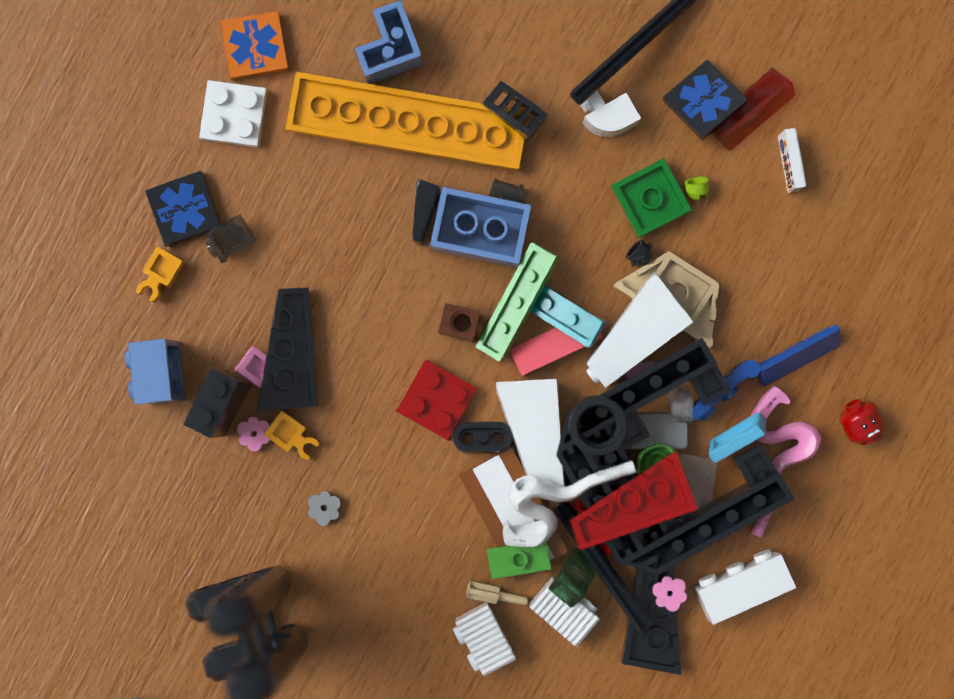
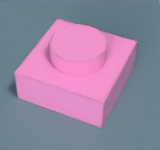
(252, 366)

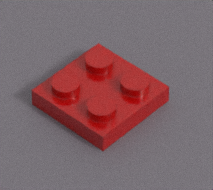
(436, 399)

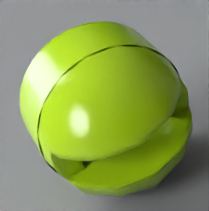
(697, 187)

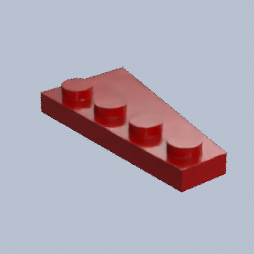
(640, 503)

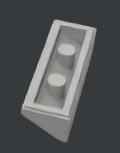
(663, 429)

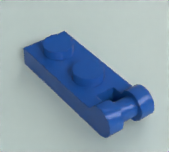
(741, 371)

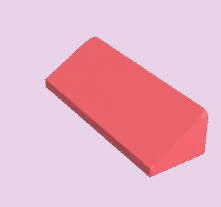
(544, 350)

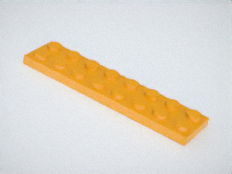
(403, 121)

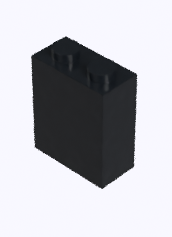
(217, 403)

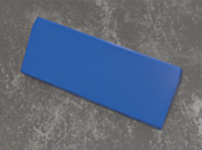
(799, 355)

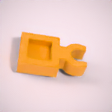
(161, 269)
(287, 432)

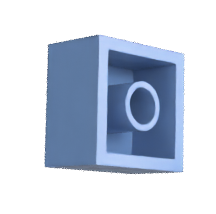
(155, 371)

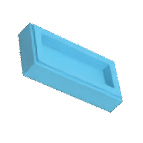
(737, 437)

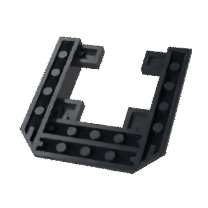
(681, 537)

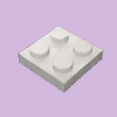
(233, 114)

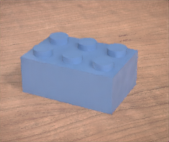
(480, 227)

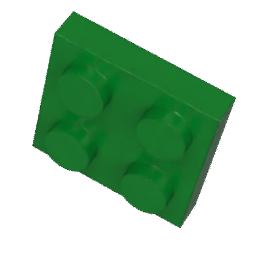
(650, 198)

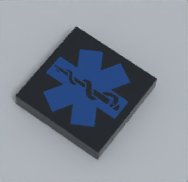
(705, 100)
(183, 208)

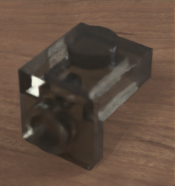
(229, 238)

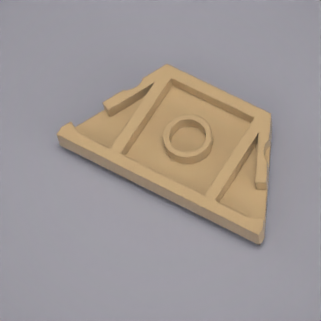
(689, 286)

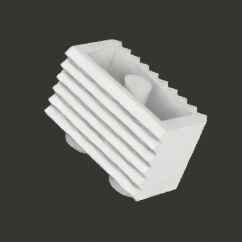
(570, 622)
(484, 639)

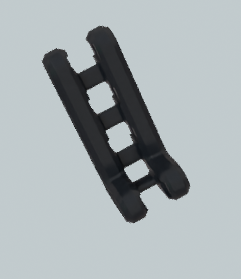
(261, 656)

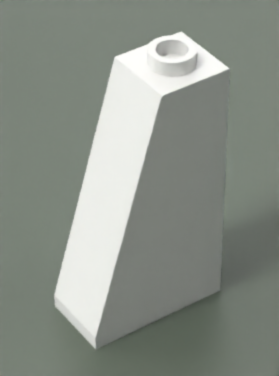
(641, 329)
(535, 425)

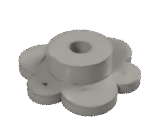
(322, 516)

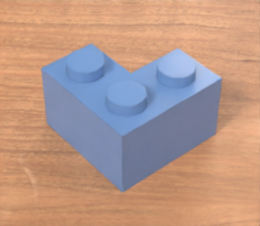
(396, 49)

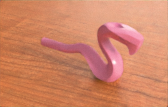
(805, 433)

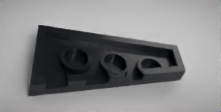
(658, 645)

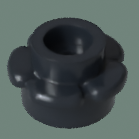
(639, 253)

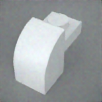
(609, 118)

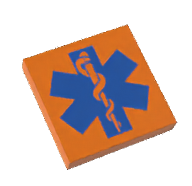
(254, 45)

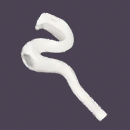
(535, 487)

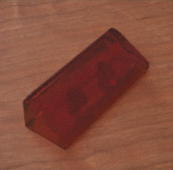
(764, 99)

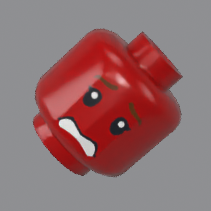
(862, 422)

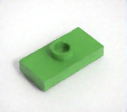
(517, 560)

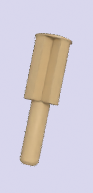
(492, 593)

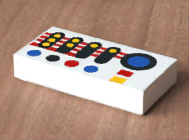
(792, 160)

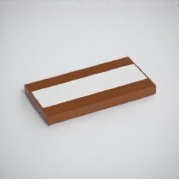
(490, 489)

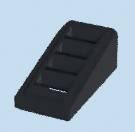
(530, 108)
(425, 204)

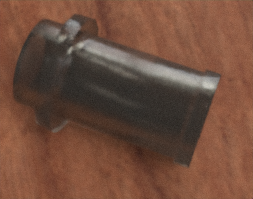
(508, 191)

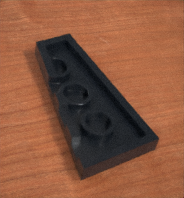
(289, 360)

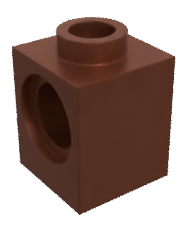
(449, 315)

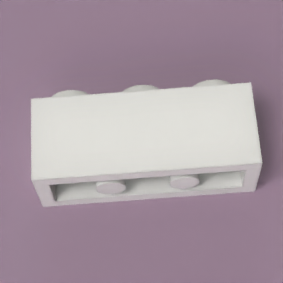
(743, 586)

